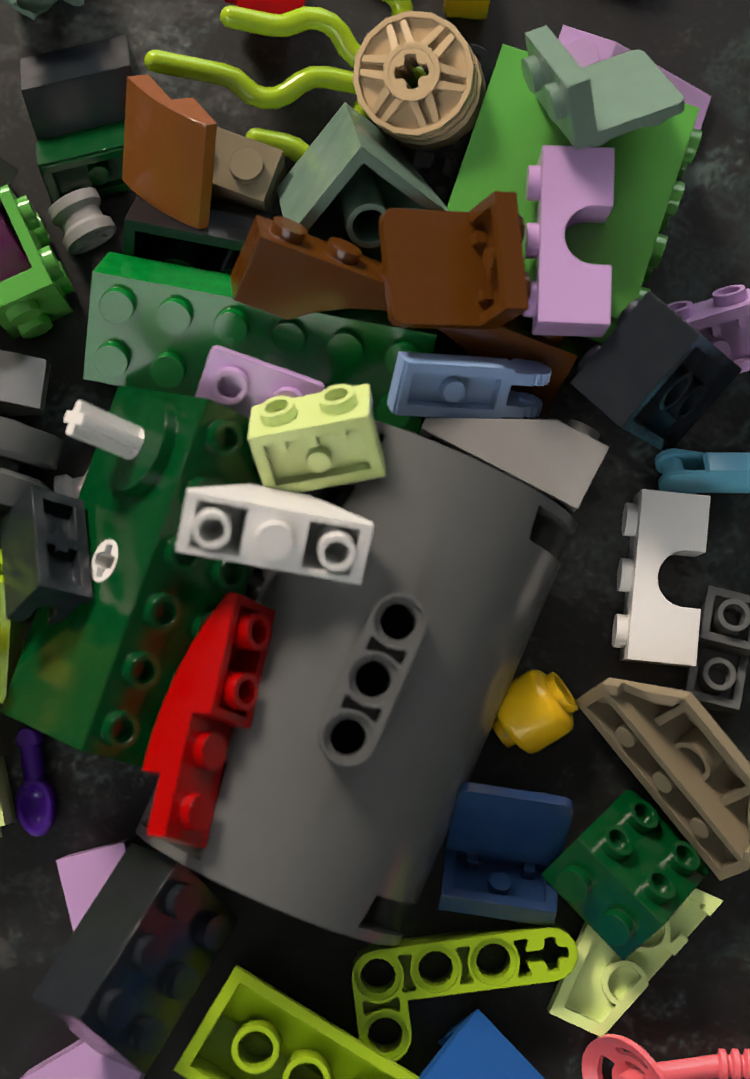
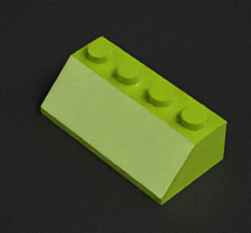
(268, 1035)

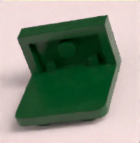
(627, 873)

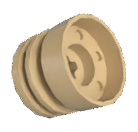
(445, 100)

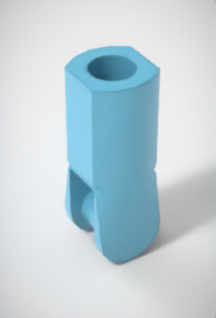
(703, 472)

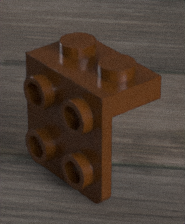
(455, 265)

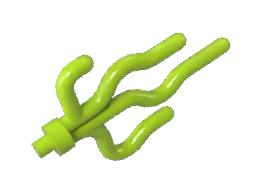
(293, 87)

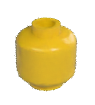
(535, 712)

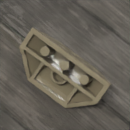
(681, 763)

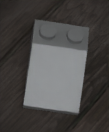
(540, 453)

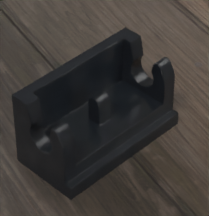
(45, 556)

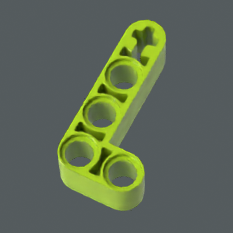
(462, 977)

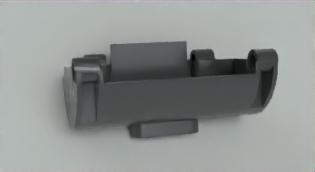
(360, 829)

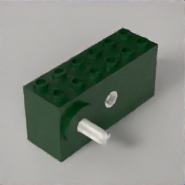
(112, 660)

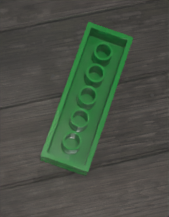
(161, 319)

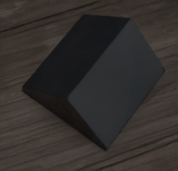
(77, 86)

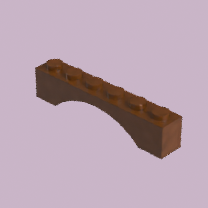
(301, 274)

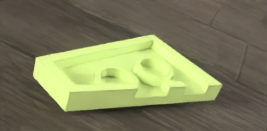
(606, 985)

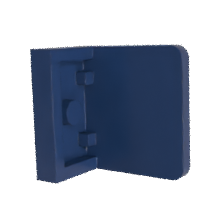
(500, 849)

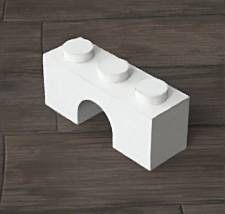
(652, 626)

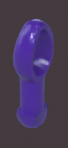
(36, 797)

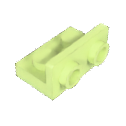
(316, 439)

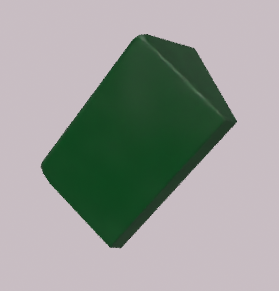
(83, 160)

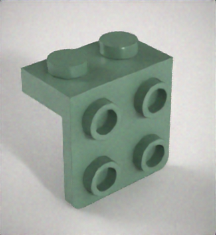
(600, 98)

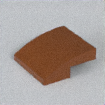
(169, 152)

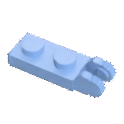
(465, 386)

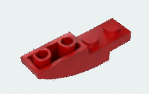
(206, 699)

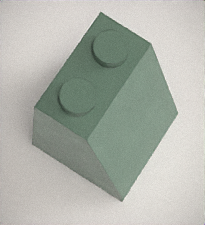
(350, 181)

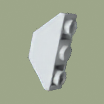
(274, 531)

